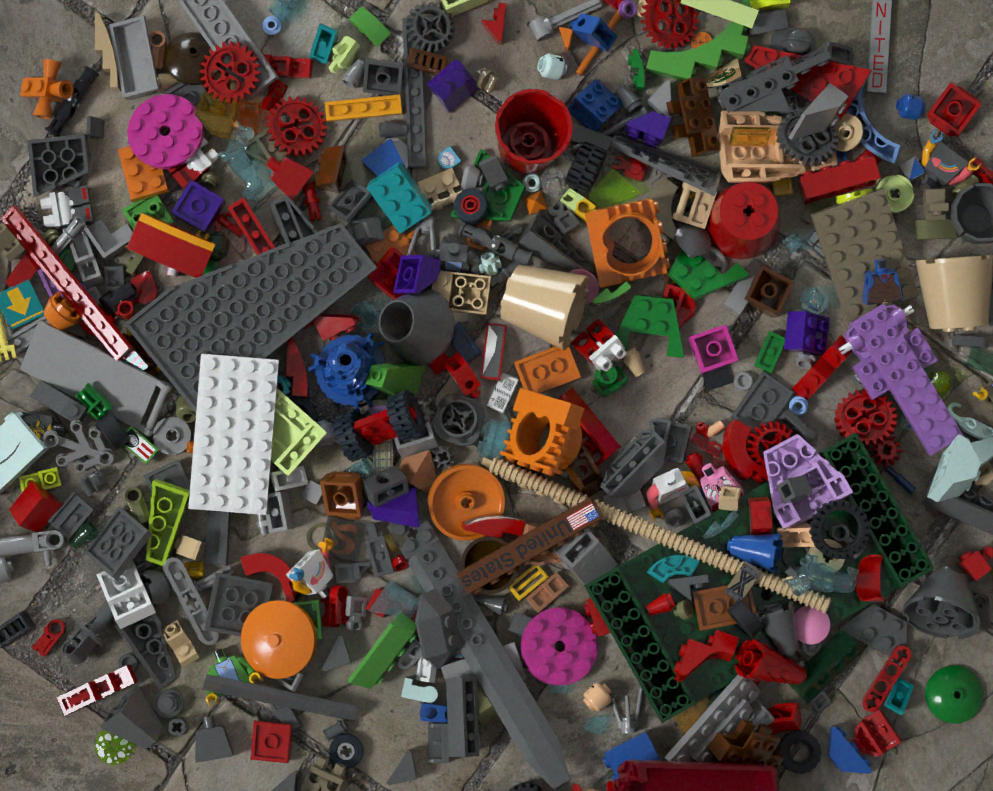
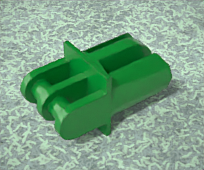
(91, 399)

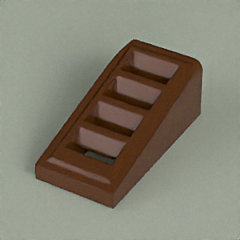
(442, 60)

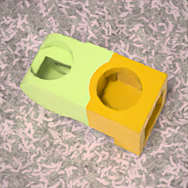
(577, 203)

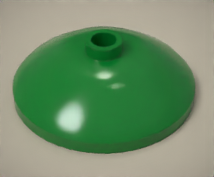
(941, 699)

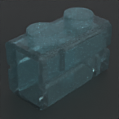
(494, 436)

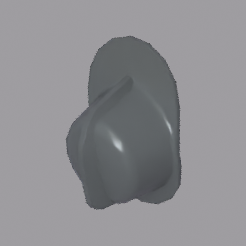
(793, 41)

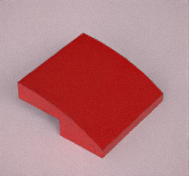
(386, 273)

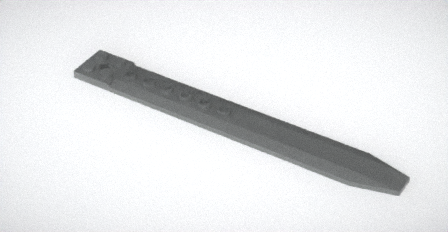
(485, 653)

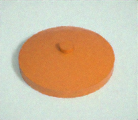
(464, 494)
(278, 639)

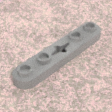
(181, 584)

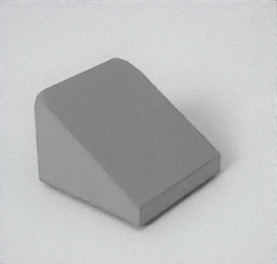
(312, 492)

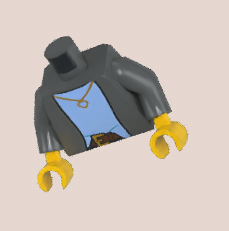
(456, 258)

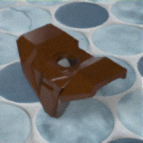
(591, 480)

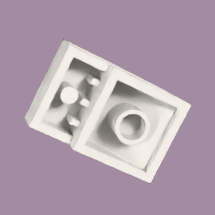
(126, 596)

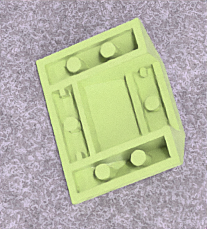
(293, 434)

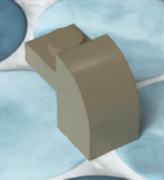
(934, 204)
(9, 244)

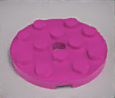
(156, 114)
(540, 652)

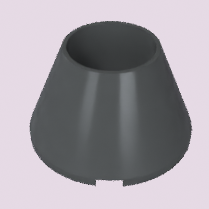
(430, 329)

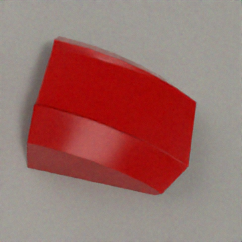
(953, 110)

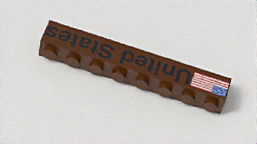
(529, 545)

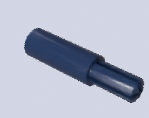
(901, 480)

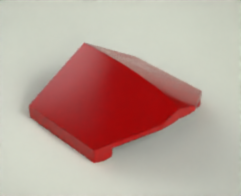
(683, 303)

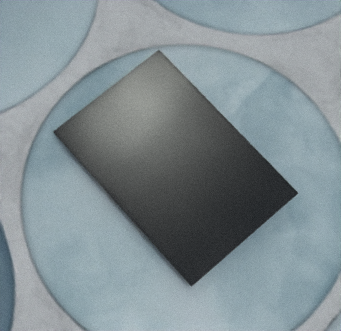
(717, 378)

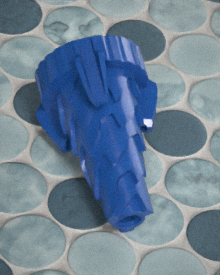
(348, 383)

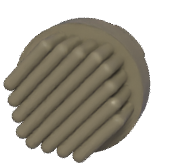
(485, 79)

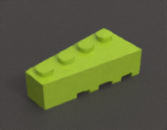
(165, 519)

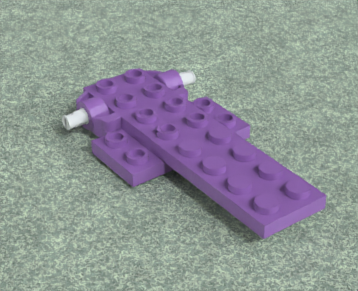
(896, 362)

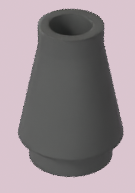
(629, 100)
(392, 129)

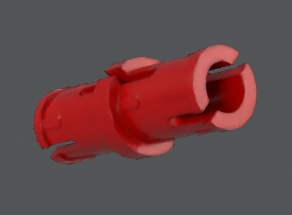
(312, 201)

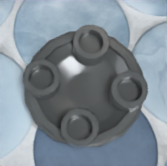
(693, 240)

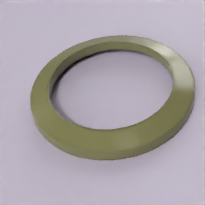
(309, 534)

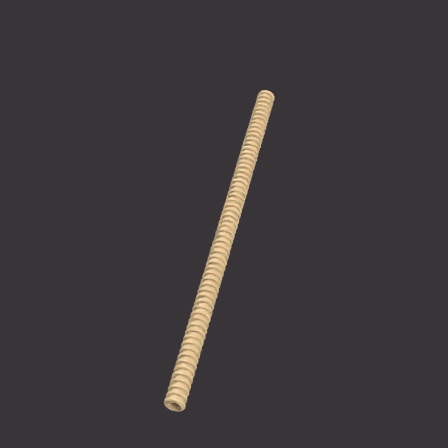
(654, 532)

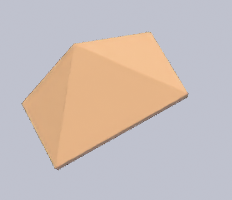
(796, 536)

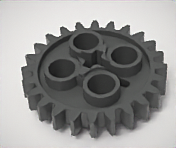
(817, 149)

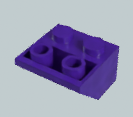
(648, 127)
(806, 332)

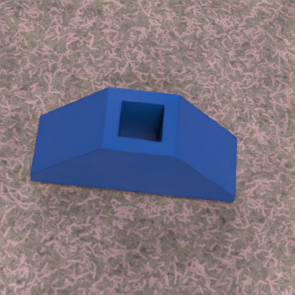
(845, 754)

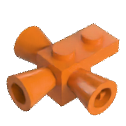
(46, 89)

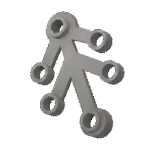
(81, 448)

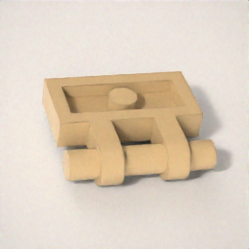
(438, 185)

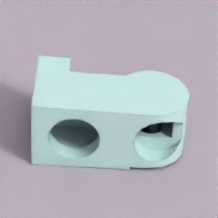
(425, 694)

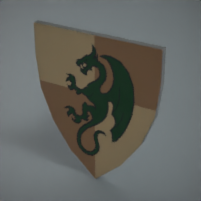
(724, 75)

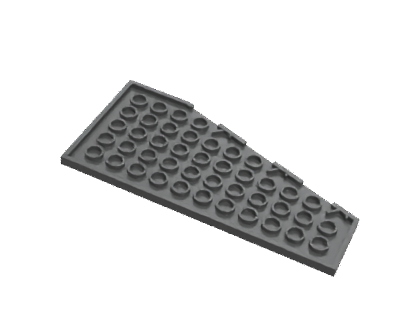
(248, 305)

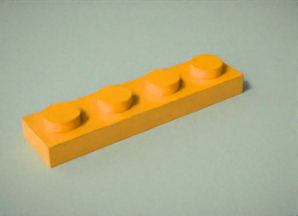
(363, 108)

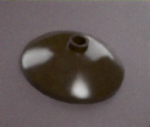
(184, 65)
(480, 548)

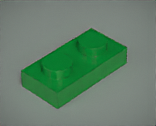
(770, 352)

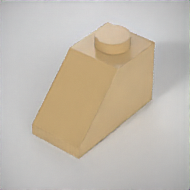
(189, 547)

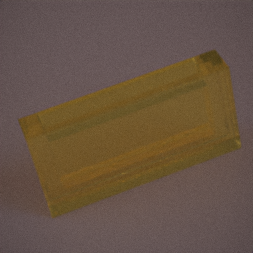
(750, 136)

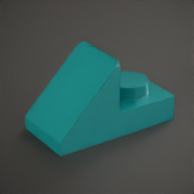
(323, 43)
(899, 696)

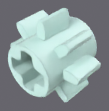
(489, 264)

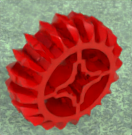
(775, 439)

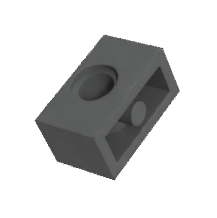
(385, 486)

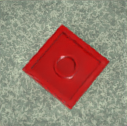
(271, 741)

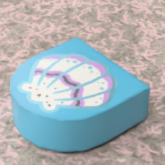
(448, 159)

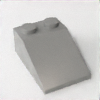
(821, 112)

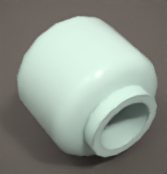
(552, 66)

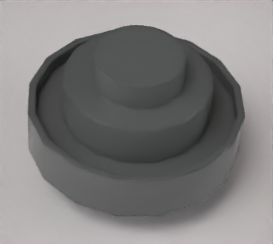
(168, 703)

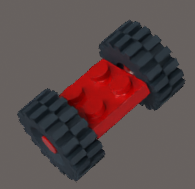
(400, 419)

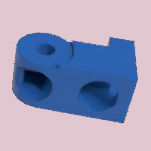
(433, 713)

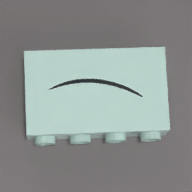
(17, 449)

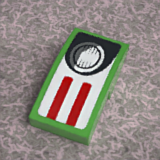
(140, 446)

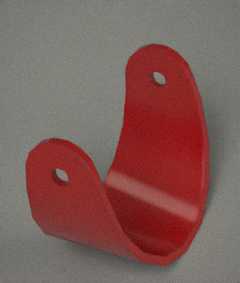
(869, 579)

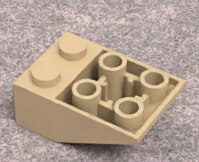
(464, 291)

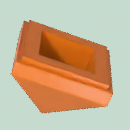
(535, 202)

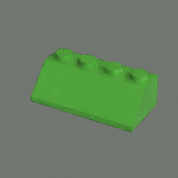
(384, 651)

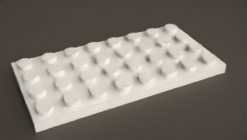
(233, 434)

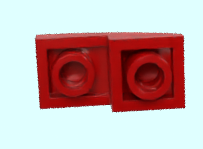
(23, 271)

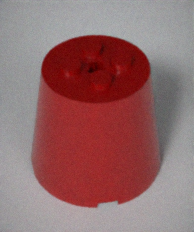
(533, 118)
(743, 235)

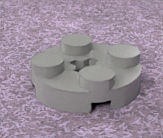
(161, 438)

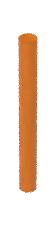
(593, 51)

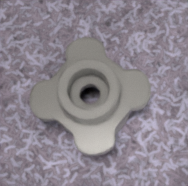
(804, 360)

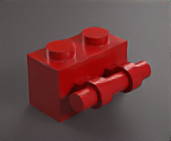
(975, 563)

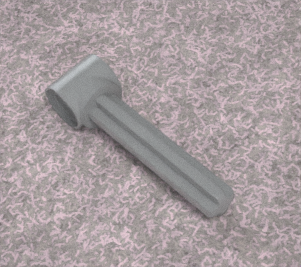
(544, 27)

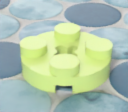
(905, 193)

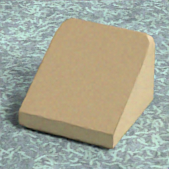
(729, 498)

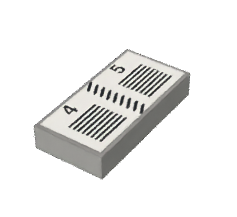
(502, 393)

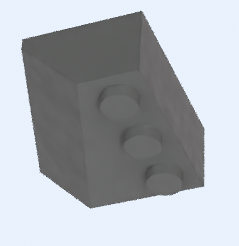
(57, 161)

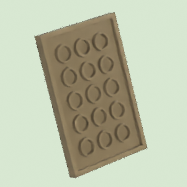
(852, 240)

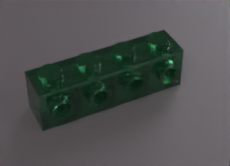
(827, 665)

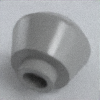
(471, 178)

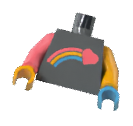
(944, 164)

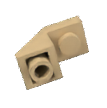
(180, 643)

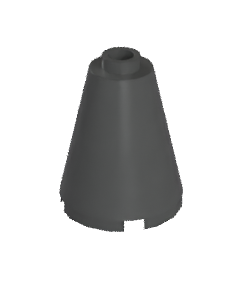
(780, 626)

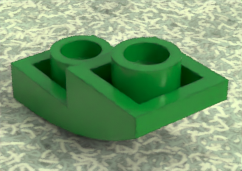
(636, 64)

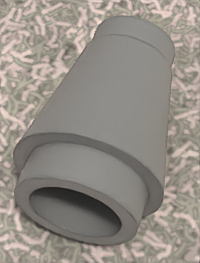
(353, 75)

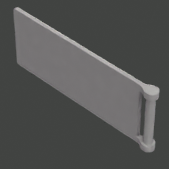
(72, 363)

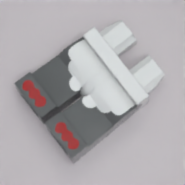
(67, 206)

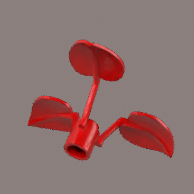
(147, 293)

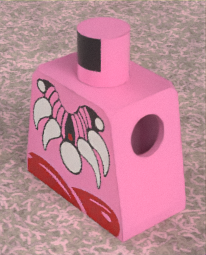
(713, 482)

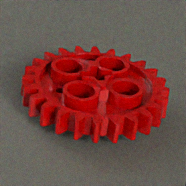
(685, 21)
(221, 87)
(291, 110)
(875, 431)

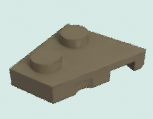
(262, 149)

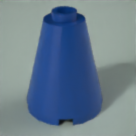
(758, 550)

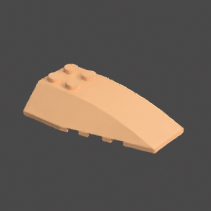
(758, 163)

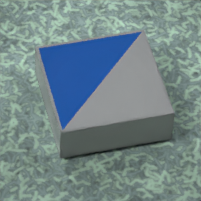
(911, 169)

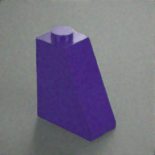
(400, 510)

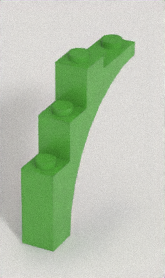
(681, 64)

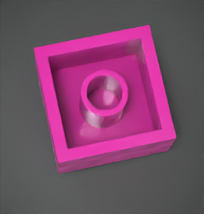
(713, 349)

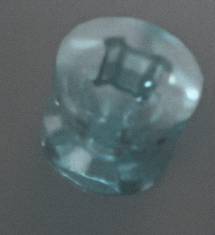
(793, 242)

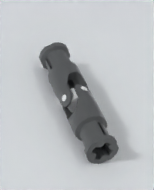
(487, 239)

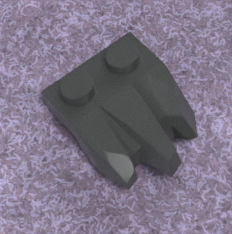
(674, 434)

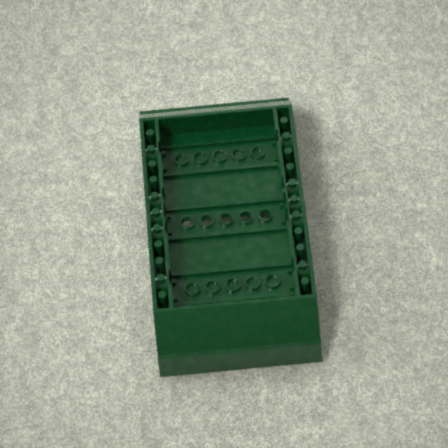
(654, 641)

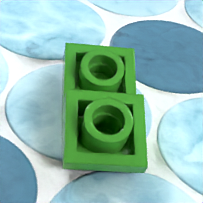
(370, 26)

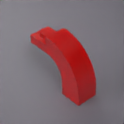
(736, 454)
(264, 562)

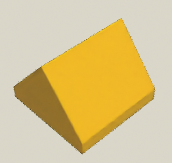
(195, 569)

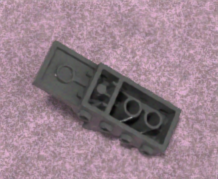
(756, 94)

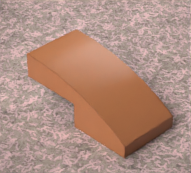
(547, 592)

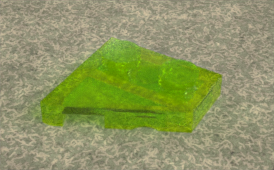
(612, 190)

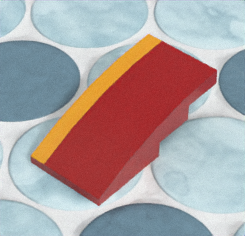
(170, 245)

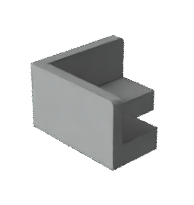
(107, 243)

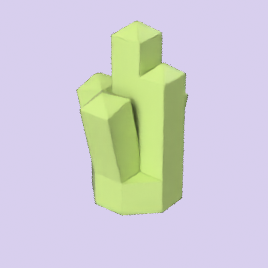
(343, 54)

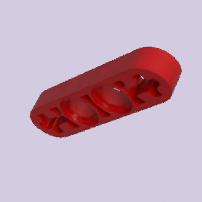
(888, 679)

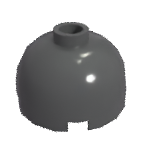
(157, 586)

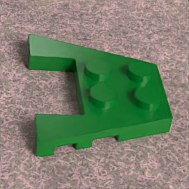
(502, 203)
(700, 277)
(652, 316)

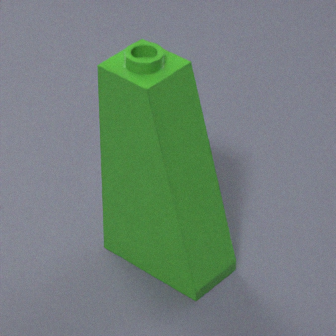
(396, 377)

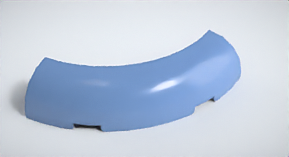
(871, 137)

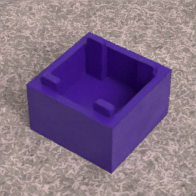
(198, 207)

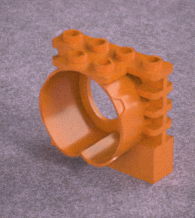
(609, 269)
(532, 417)

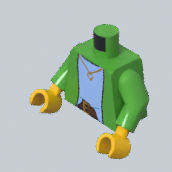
(231, 668)

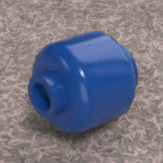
(910, 107)

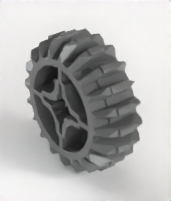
(424, 22)

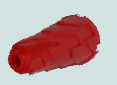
(766, 664)

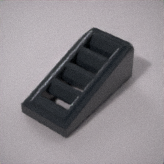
(22, 617)

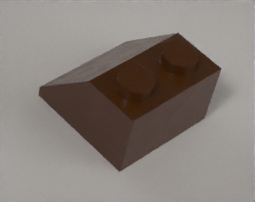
(768, 291)

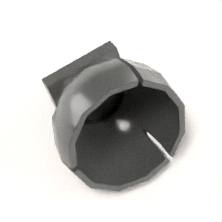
(974, 214)

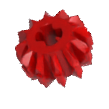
(891, 454)

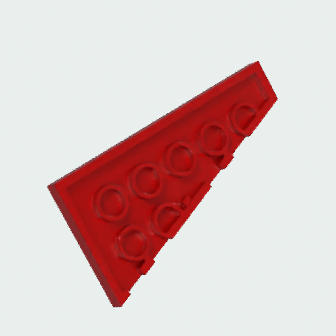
(810, 84)

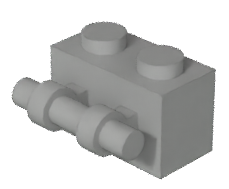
(420, 444)
(278, 514)

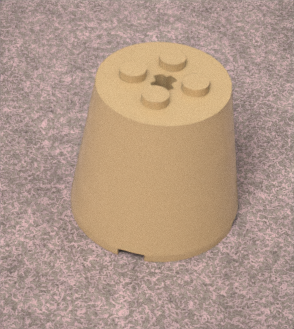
(956, 291)
(545, 303)

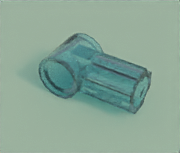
(283, 9)

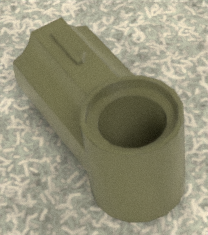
(139, 507)

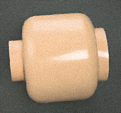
(597, 697)

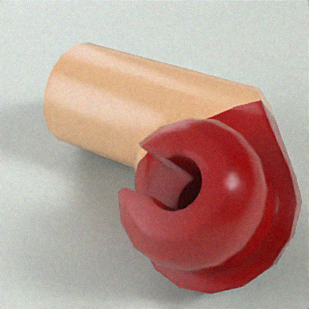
(708, 430)

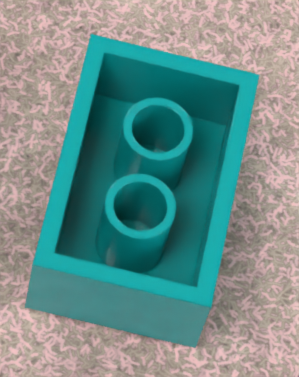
(399, 197)

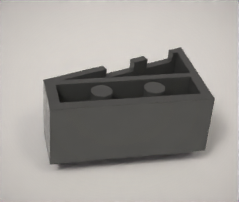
(290, 220)

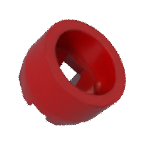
(399, 563)

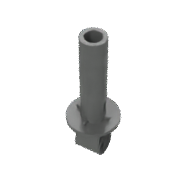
(87, 636)

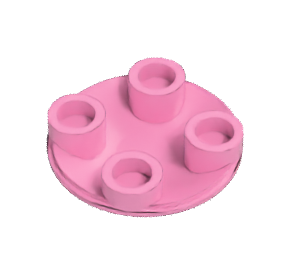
(811, 625)

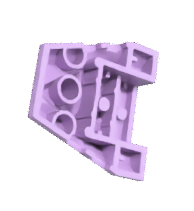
(798, 458)

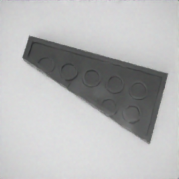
(686, 170)

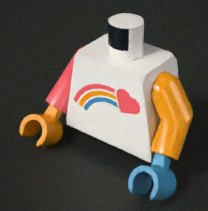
(667, 487)
(313, 571)

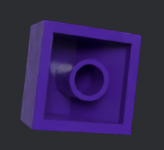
(452, 85)
(416, 273)

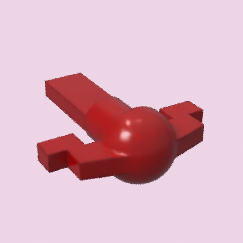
(221, 219)

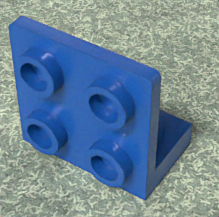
(594, 105)

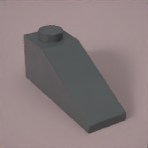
(59, 402)

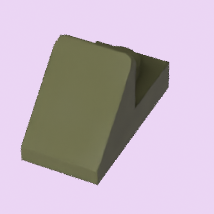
(134, 264)

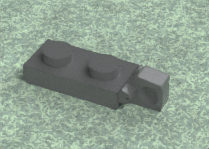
(378, 552)

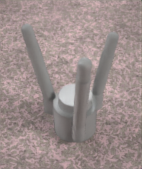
(427, 226)
(628, 724)

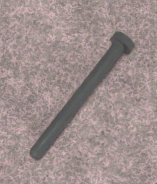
(616, 127)

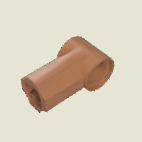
(158, 51)

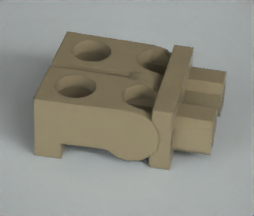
(323, 778)

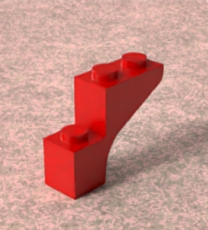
(332, 324)
(821, 369)
(694, 653)

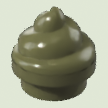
(210, 180)
(51, 236)

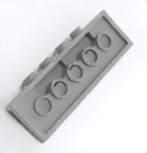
(721, 716)

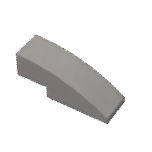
(86, 259)
(736, 301)

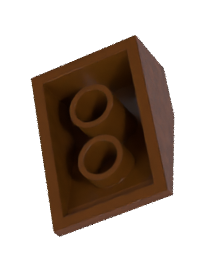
(331, 169)

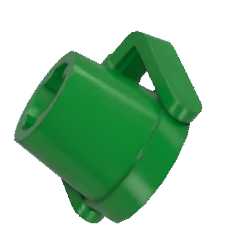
(609, 380)

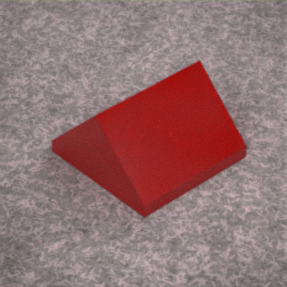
(34, 507)

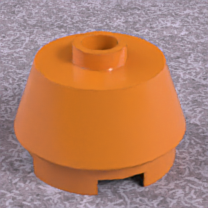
(60, 312)

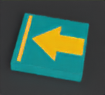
(20, 304)

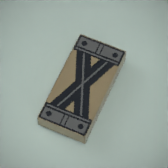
(742, 581)

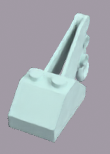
(962, 459)

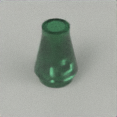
(85, 533)

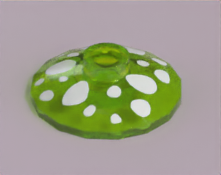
(109, 756)

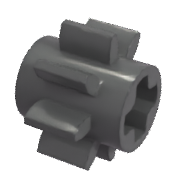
(449, 455)

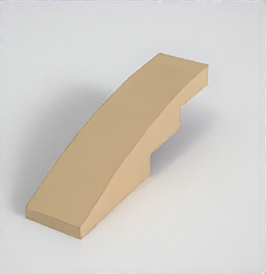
(104, 46)

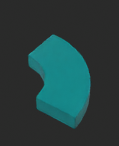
(673, 566)

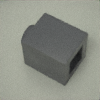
(794, 489)

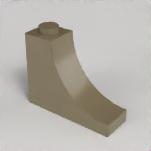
(664, 194)

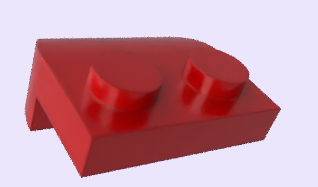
(875, 734)

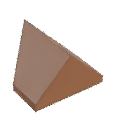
(419, 470)

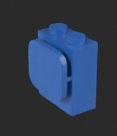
(634, 748)

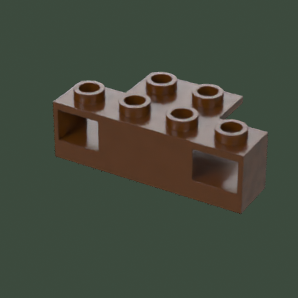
(698, 117)
(745, 748)

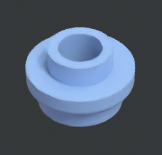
(271, 31)
(798, 411)

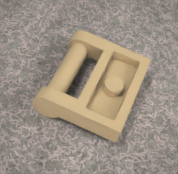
(700, 208)

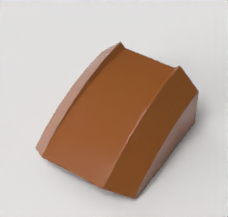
(343, 495)

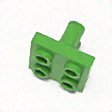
(151, 206)

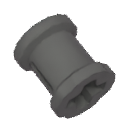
(184, 727)

